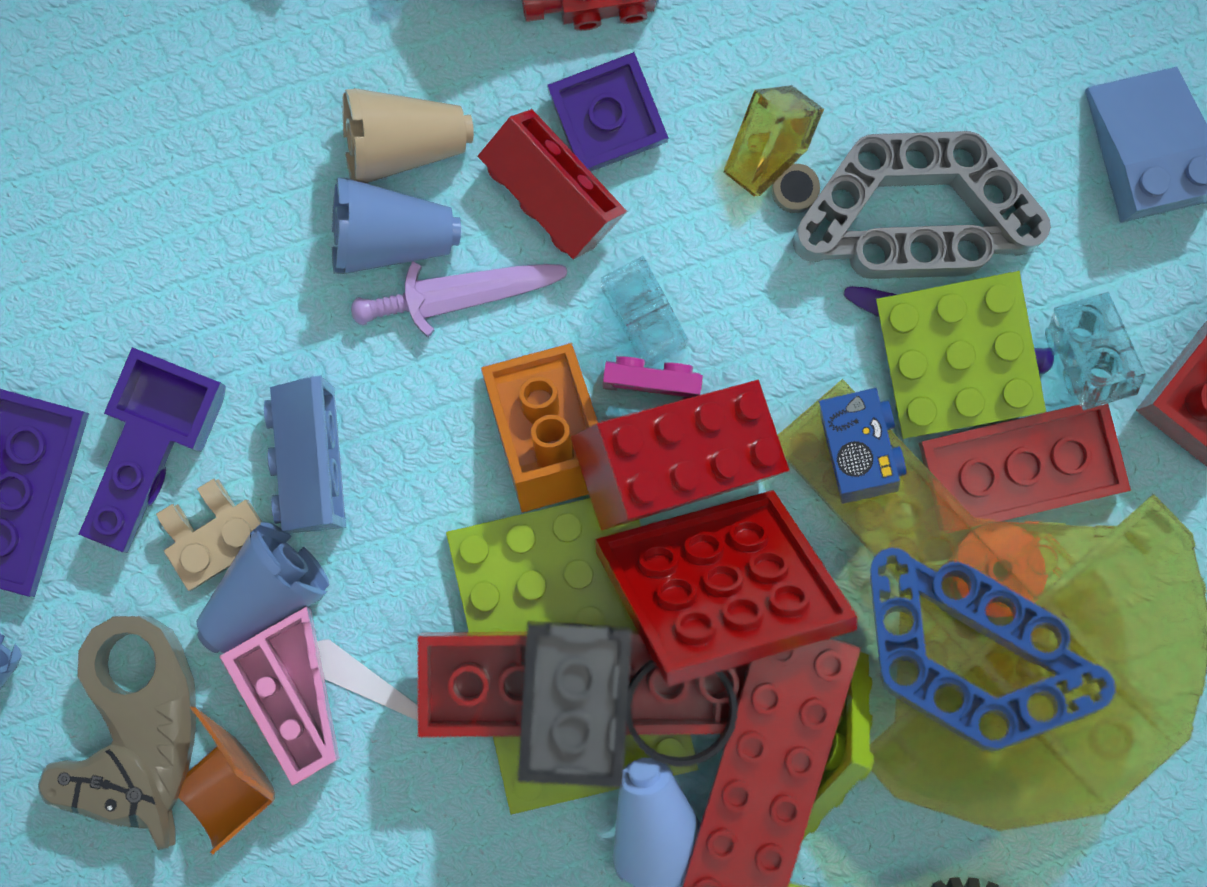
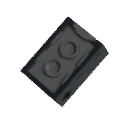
(574, 704)

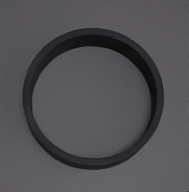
(695, 759)

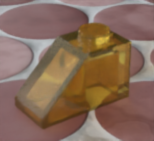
(772, 137)

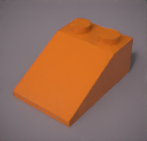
(537, 409)

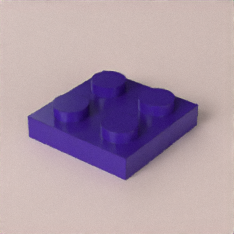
(608, 112)

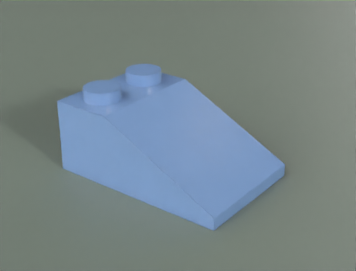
(1151, 143)

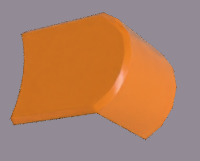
(225, 786)

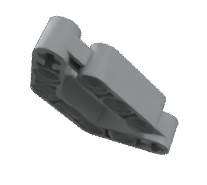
(996, 237)

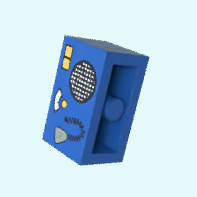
(861, 445)

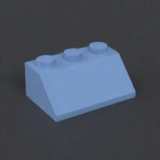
(305, 456)

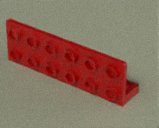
(772, 767)

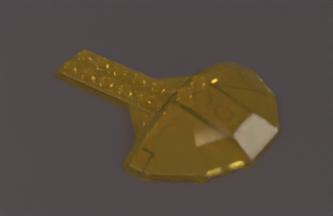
(1120, 589)

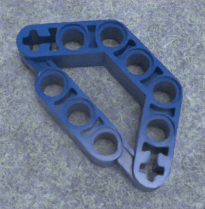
(1015, 637)

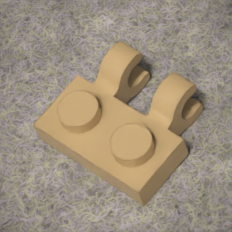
(213, 547)

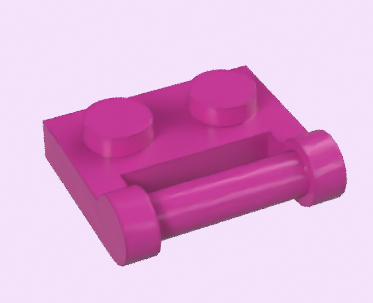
(630, 374)

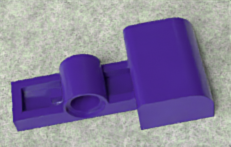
(160, 408)

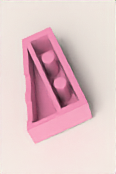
(287, 693)

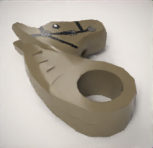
(151, 730)

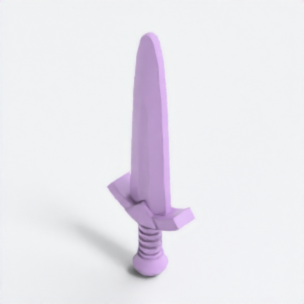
(456, 292)

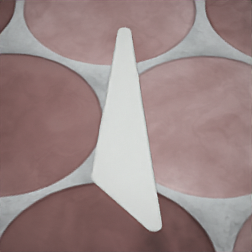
(351, 674)

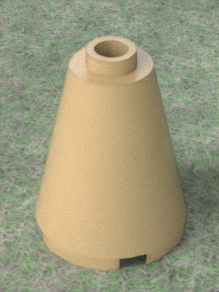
(399, 133)

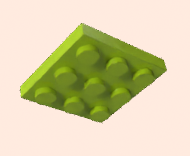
(961, 355)

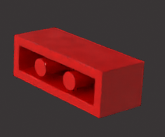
(551, 183)

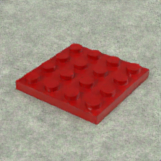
(723, 587)

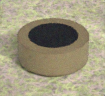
(796, 189)

